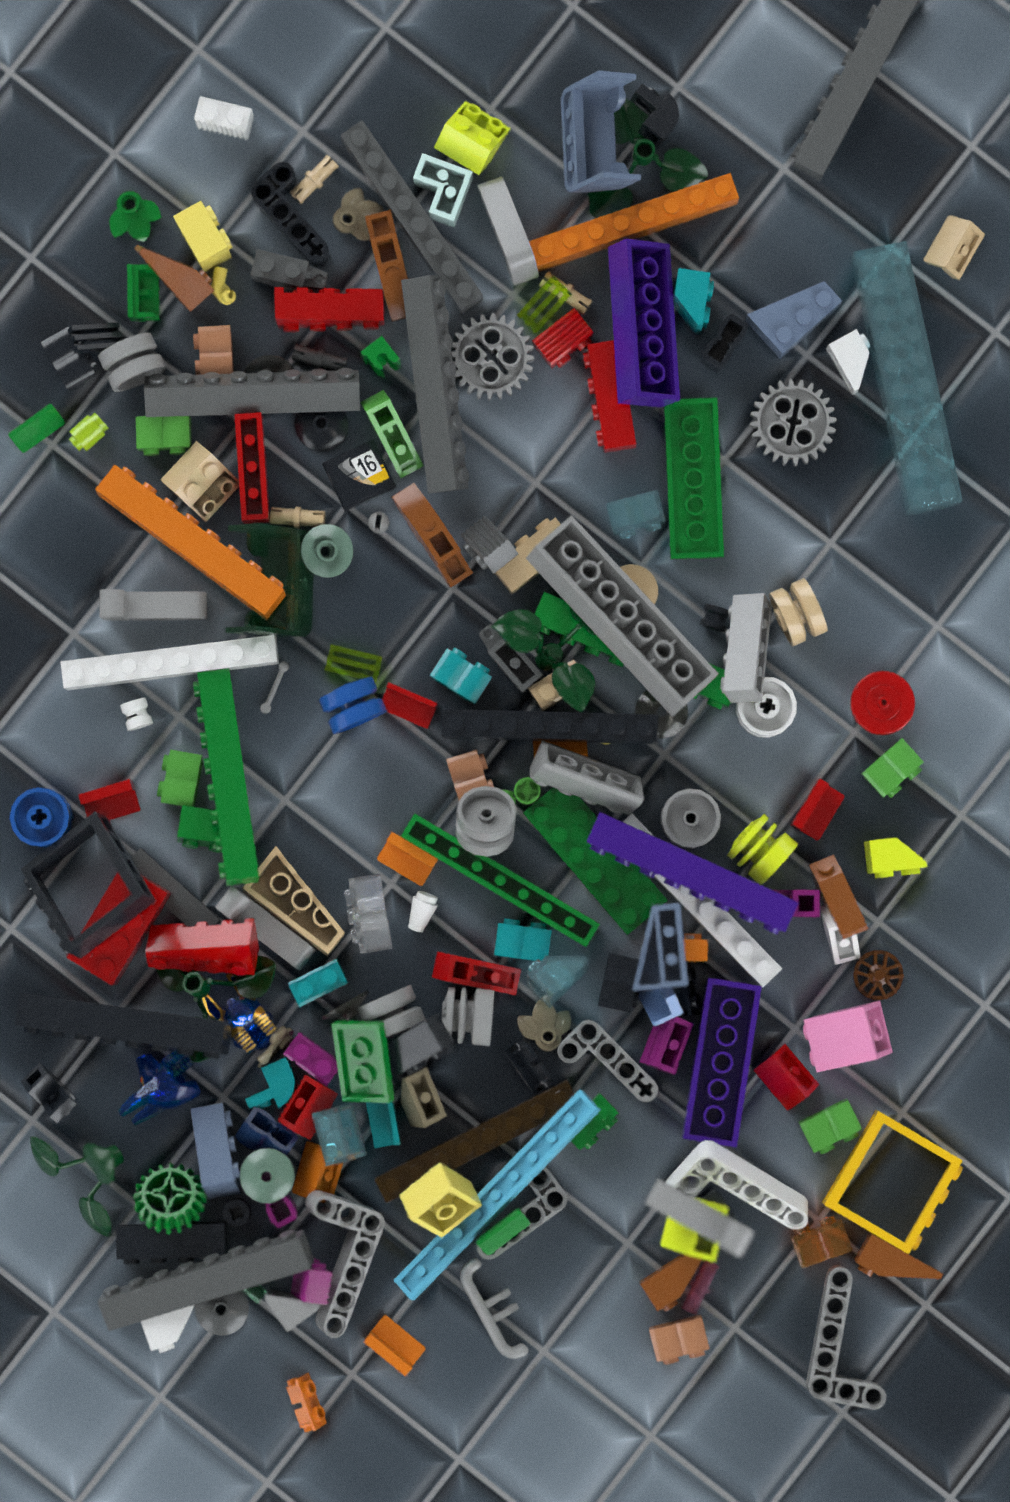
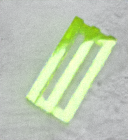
(529, 320)
(331, 658)

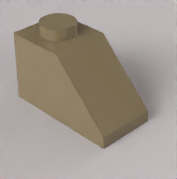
(421, 1099)

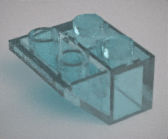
(339, 1134)

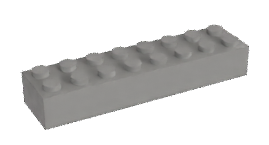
(621, 615)

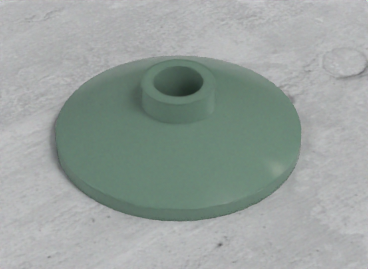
(339, 549)
(273, 1162)

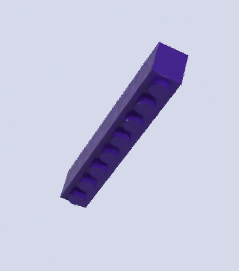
(692, 872)

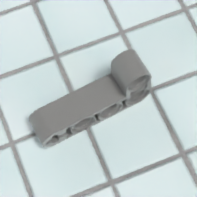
(508, 230)
(141, 606)
(269, 929)
(612, 1063)
(540, 1202)
(700, 1217)

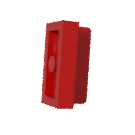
(409, 705)
(112, 800)
(818, 810)
(786, 1077)

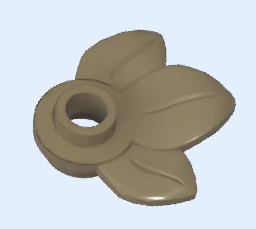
(356, 208)
(544, 1021)
(279, 1040)

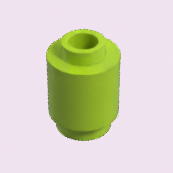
(87, 432)

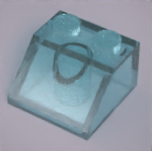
(555, 976)

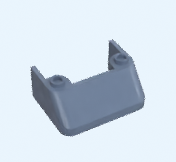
(590, 133)

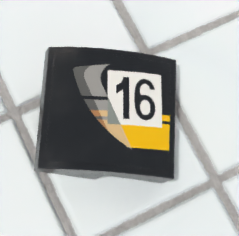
(359, 475)

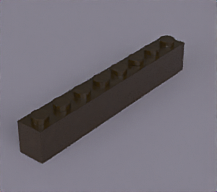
(477, 1139)

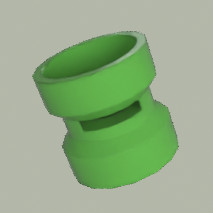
(530, 791)

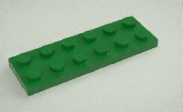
(694, 479)
(618, 888)

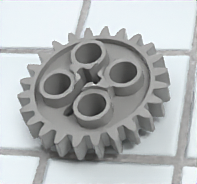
(509, 341)
(816, 427)

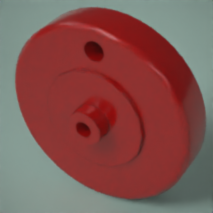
(882, 703)

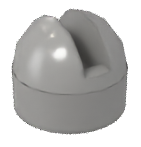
(384, 523)

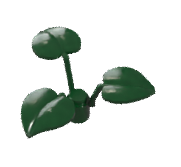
(679, 169)
(521, 633)
(196, 985)
(103, 1164)

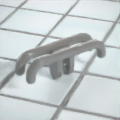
(489, 1320)

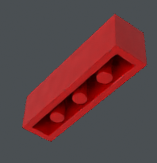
(614, 419)
(252, 468)

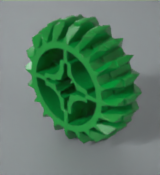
(150, 1195)

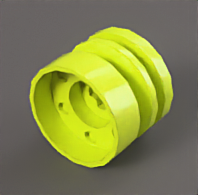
(762, 849)

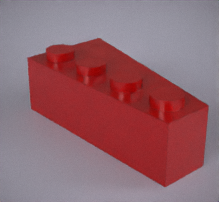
(329, 309)

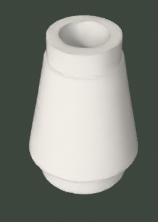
(422, 909)

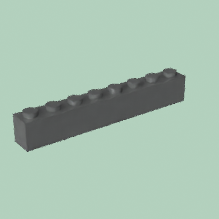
(851, 86)
(411, 216)
(435, 384)
(252, 393)
(206, 1279)

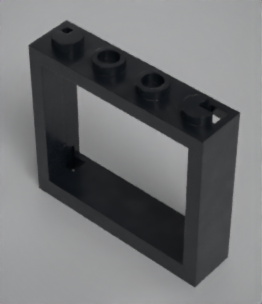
(116, 918)

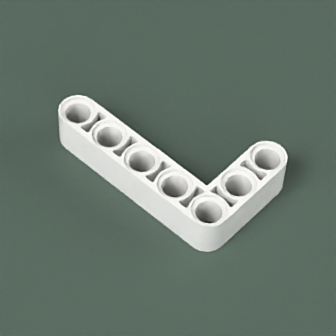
(744, 1180)

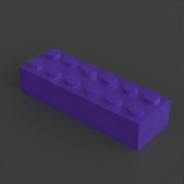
(643, 323)
(721, 1062)

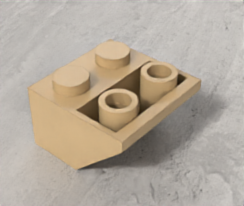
(201, 481)

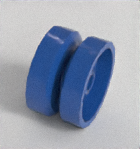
(351, 702)
(27, 810)

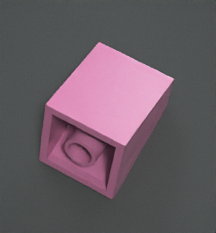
(847, 1036)

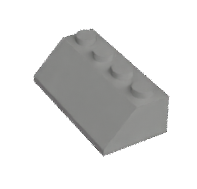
(586, 778)

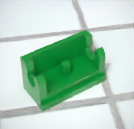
(142, 293)
(378, 354)

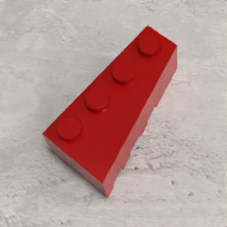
(204, 947)

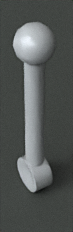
(265, 707)

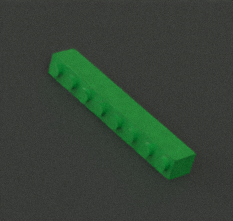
(557, 619)
(227, 777)
(501, 881)

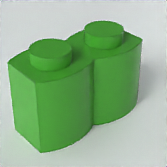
(162, 434)
(892, 768)
(181, 778)
(830, 1126)

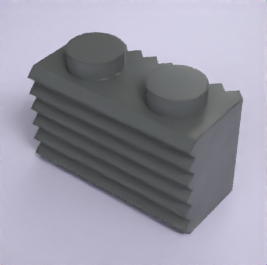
(488, 545)

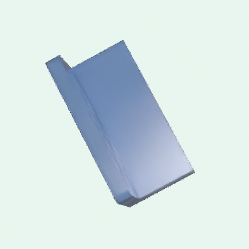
(660, 1004)

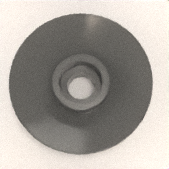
(227, 1323)

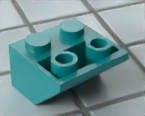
(690, 297)

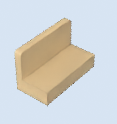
(954, 246)

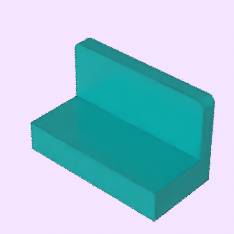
(383, 1124)

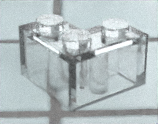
(368, 914)

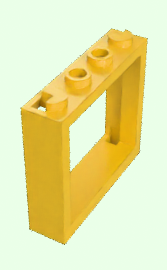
(854, 1160)

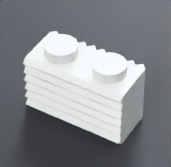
(224, 117)

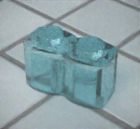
(635, 514)

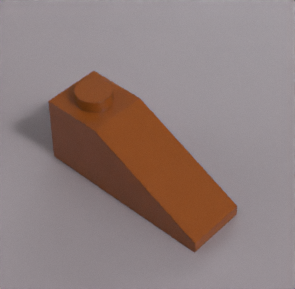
(182, 280)
(837, 896)
(887, 1260)
(670, 1281)

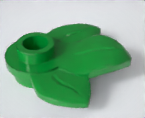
(133, 220)

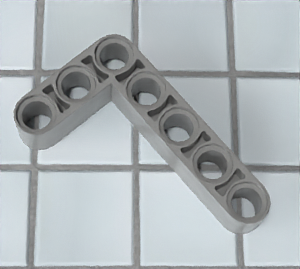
(347, 1257)
(833, 1345)

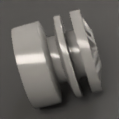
(469, 1015)

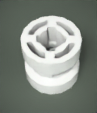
(136, 714)

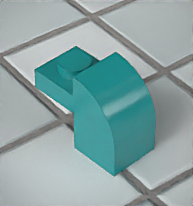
(281, 1084)

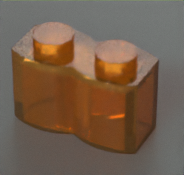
(820, 1242)

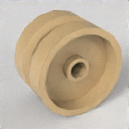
(799, 611)

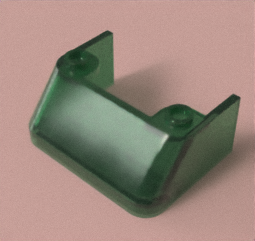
(280, 558)

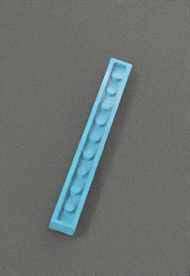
(499, 1193)

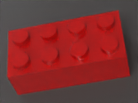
(115, 953)

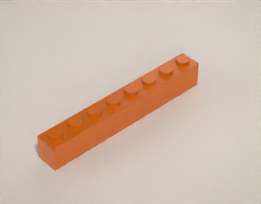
(634, 222)
(191, 542)

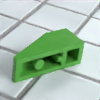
(392, 433)

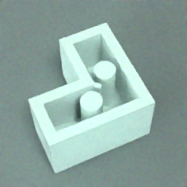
(449, 184)

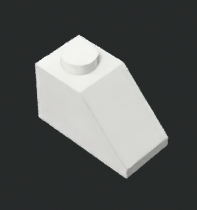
(850, 358)
(841, 949)
(166, 1329)

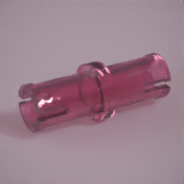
(700, 1287)

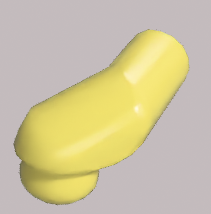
(221, 290)

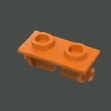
(311, 1414)

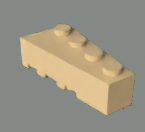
(293, 903)

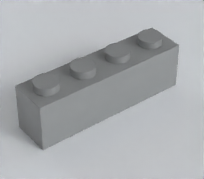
(746, 648)

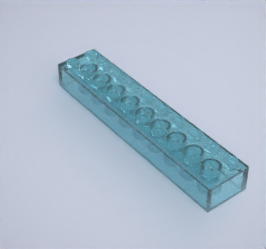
(906, 378)

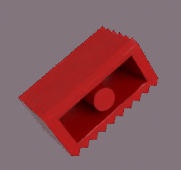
(563, 339)
(308, 1099)

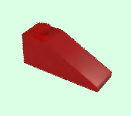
(476, 973)

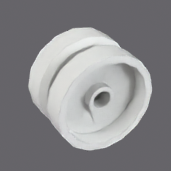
(781, 713)

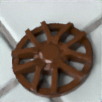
(878, 975)

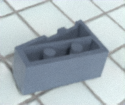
(794, 317)

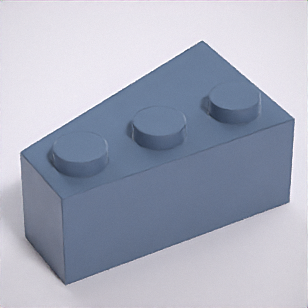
(662, 951)
(216, 1150)

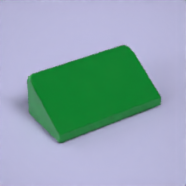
(36, 428)
(502, 1231)

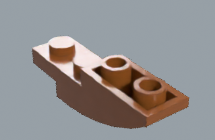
(388, 261)
(432, 534)

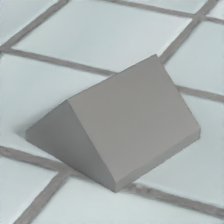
(289, 1308)

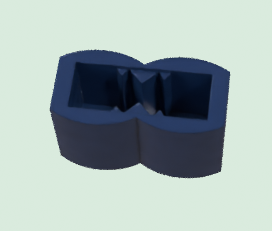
(263, 1132)

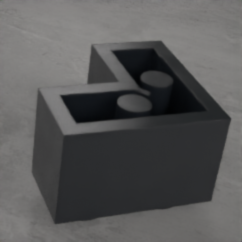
(618, 983)

